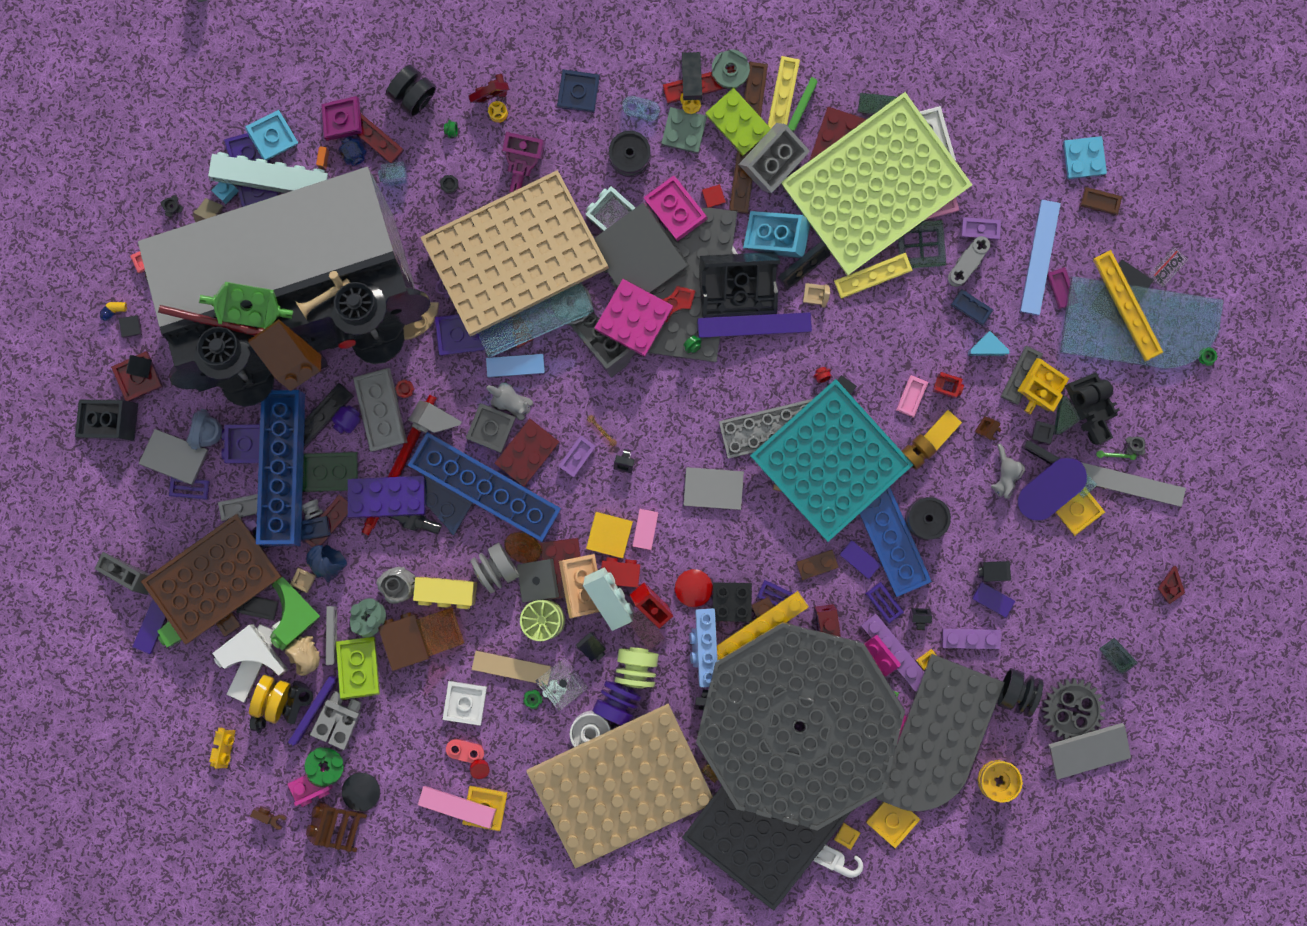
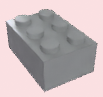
(774, 157)

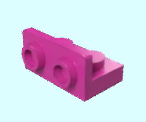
(882, 655)
(304, 791)

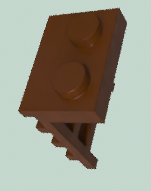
(323, 825)

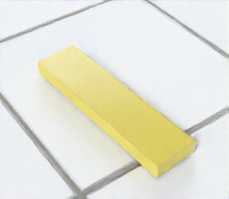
(783, 91)
(873, 275)

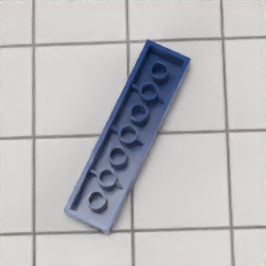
(280, 469)
(485, 487)

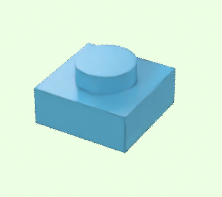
(225, 191)

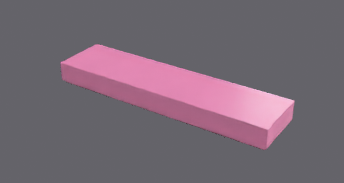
(457, 807)

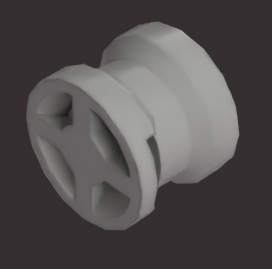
(310, 508)

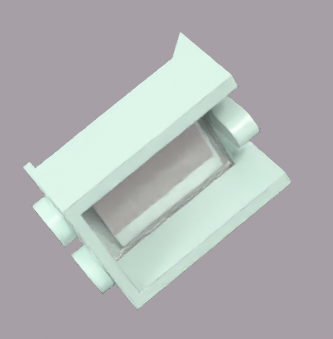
(608, 209)

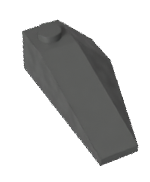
(607, 352)

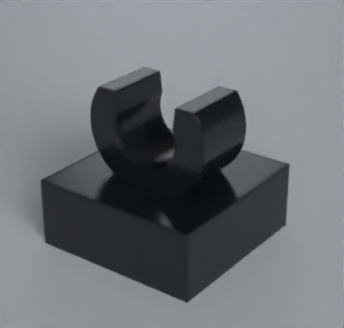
(624, 462)
(921, 617)
(700, 701)

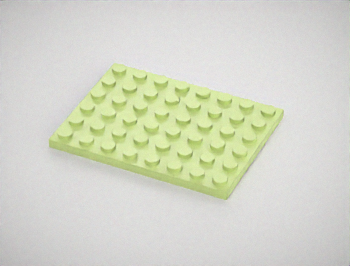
(876, 183)

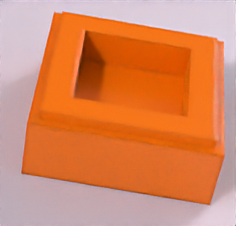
(322, 157)

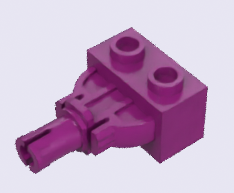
(521, 153)

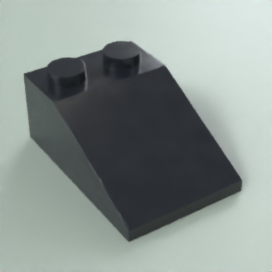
(106, 420)

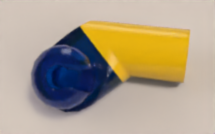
(111, 308)

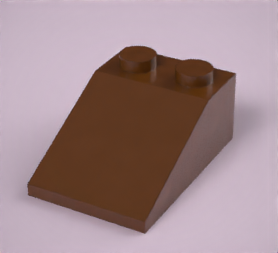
(286, 355)

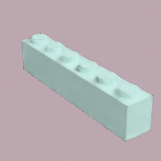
(262, 174)

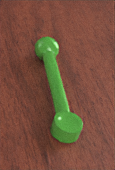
(1100, 454)

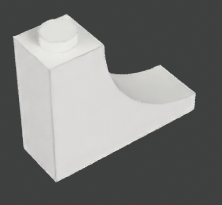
(248, 646)

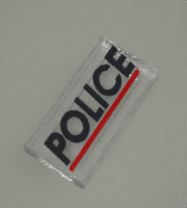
(1167, 267)

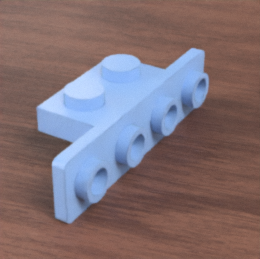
(704, 645)

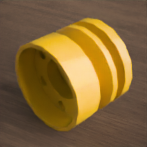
(1009, 775)

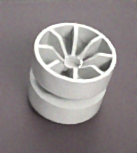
(588, 726)

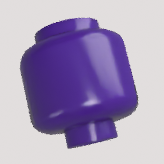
(346, 419)

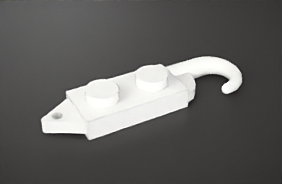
(835, 860)

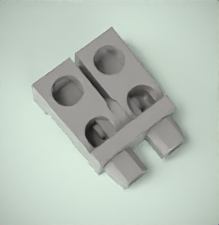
(340, 715)

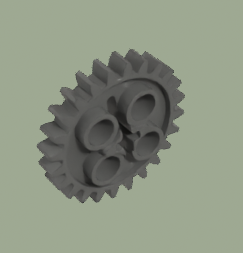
(1078, 692)

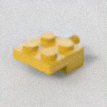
(1043, 386)

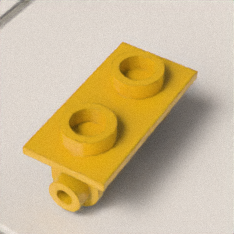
(224, 739)

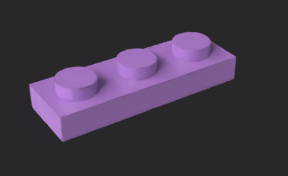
(971, 638)

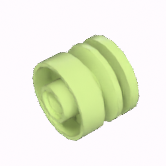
(636, 667)

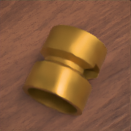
(923, 447)

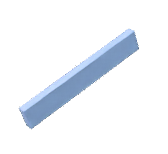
(1040, 257)

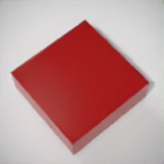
(713, 196)

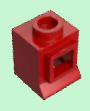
(939, 384)

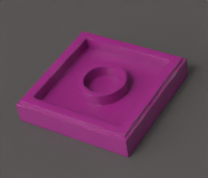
(341, 118)

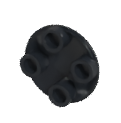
(361, 791)

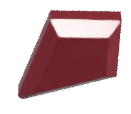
(1171, 586)

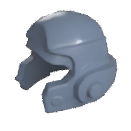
(204, 430)

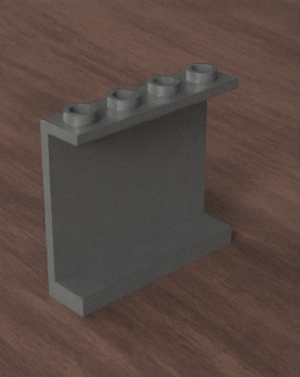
(640, 250)

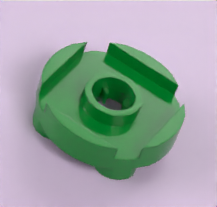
(312, 767)

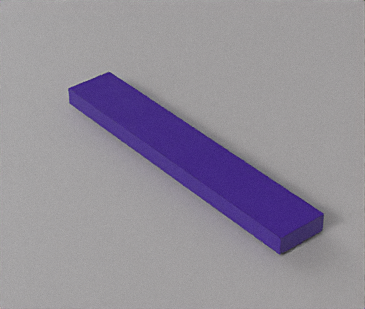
(754, 325)

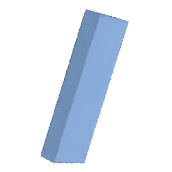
(515, 365)

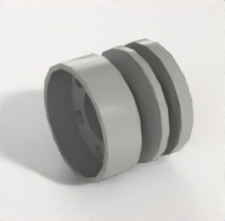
(494, 568)

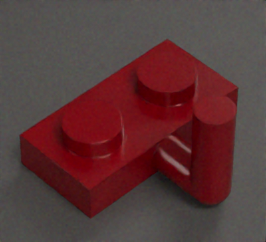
(495, 88)

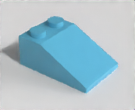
(777, 233)

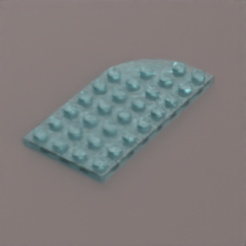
(1179, 321)

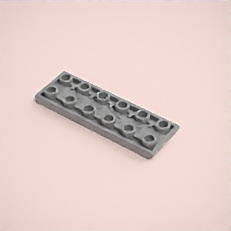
(748, 432)

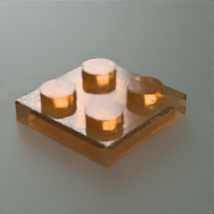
(440, 631)

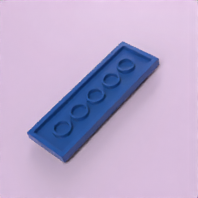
(894, 544)

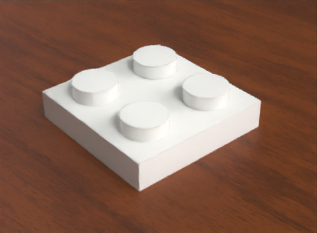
(464, 703)

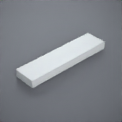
(248, 672)

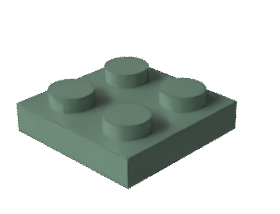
(684, 130)

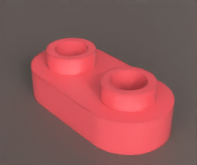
(465, 749)

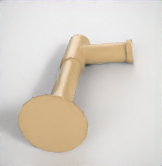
(308, 306)

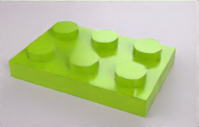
(738, 121)
(357, 668)

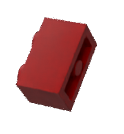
(624, 573)
(651, 605)

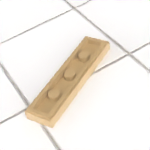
(508, 666)

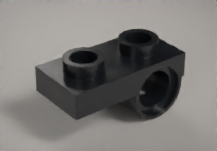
(294, 702)

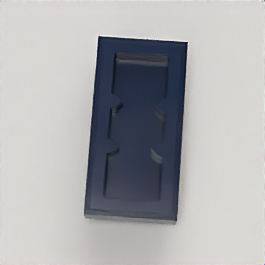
(971, 307)

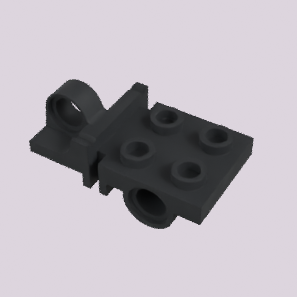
(1093, 403)

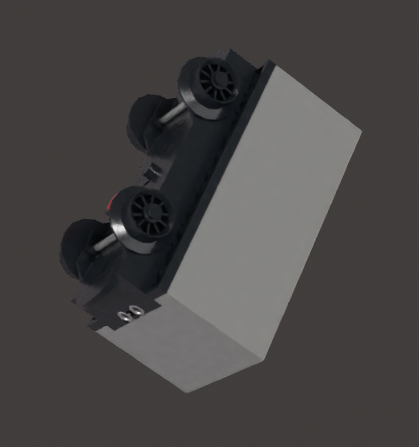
(291, 249)

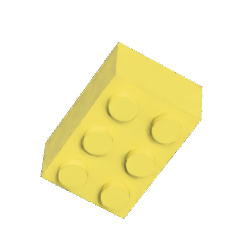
(444, 592)

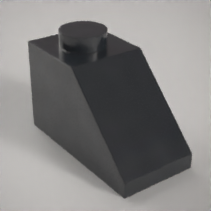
(994, 571)
(591, 647)

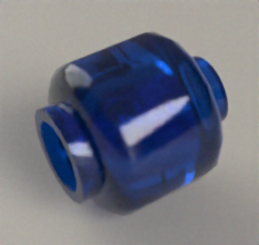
(352, 151)

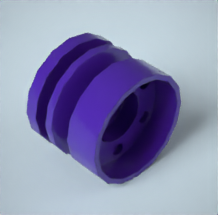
(617, 703)

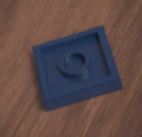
(578, 91)

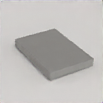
(173, 457)
(713, 488)

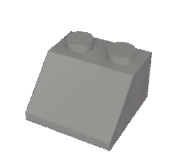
(430, 418)

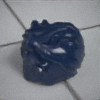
(325, 562)

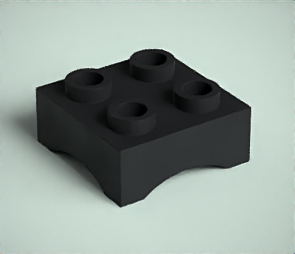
(732, 601)

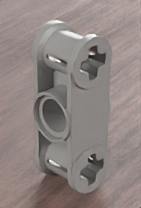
(969, 261)

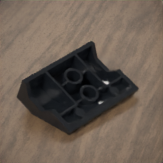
(738, 284)

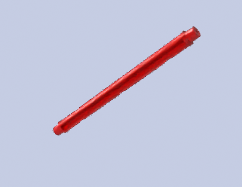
(399, 464)

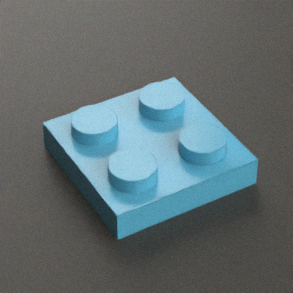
(271, 135)
(1084, 157)

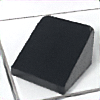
(139, 366)

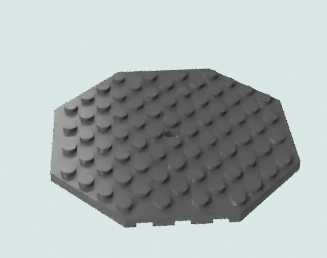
(810, 679)

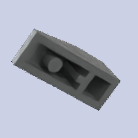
(122, 573)

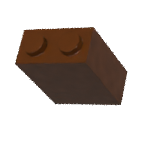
(403, 641)

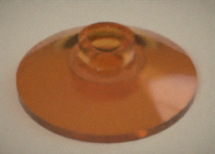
(522, 547)

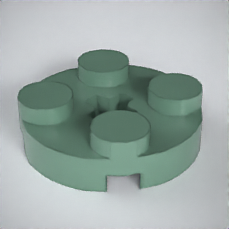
(741, 69)
(361, 611)

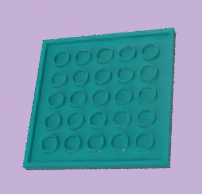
(831, 460)

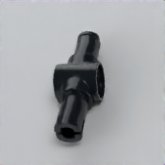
(419, 523)

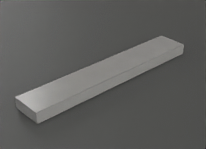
(1136, 485)

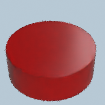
(479, 769)

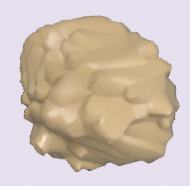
(304, 655)

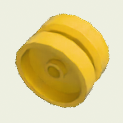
(269, 699)

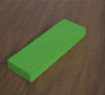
(802, 104)

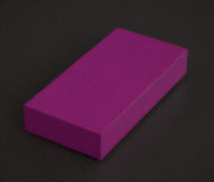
(1060, 286)

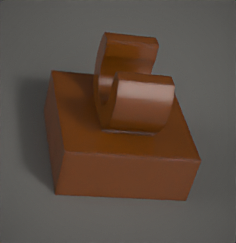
(988, 428)

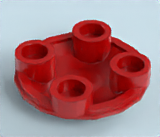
(693, 588)

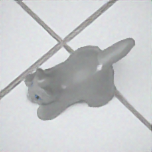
(506, 399)
(1010, 473)

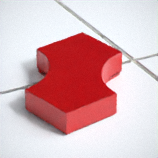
(680, 299)

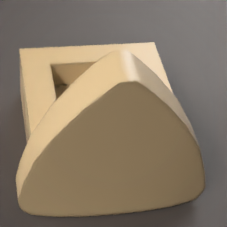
(816, 294)

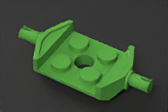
(260, 314)

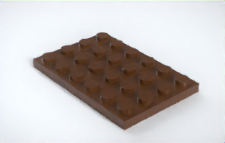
(211, 579)

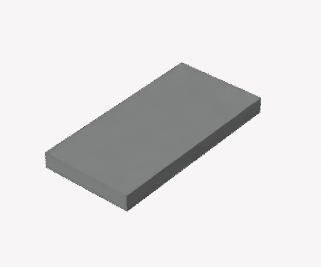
(380, 410)
(1089, 751)

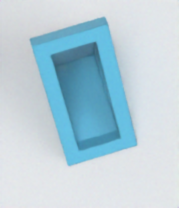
(989, 346)

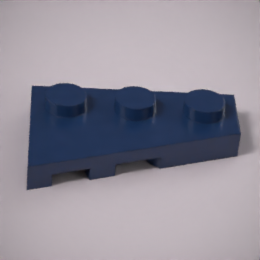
(446, 504)

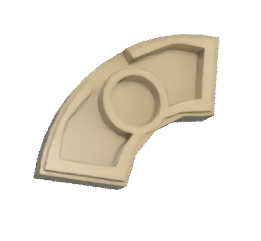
(418, 328)

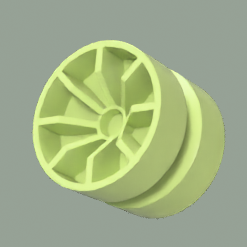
(542, 620)

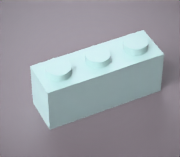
(608, 598)

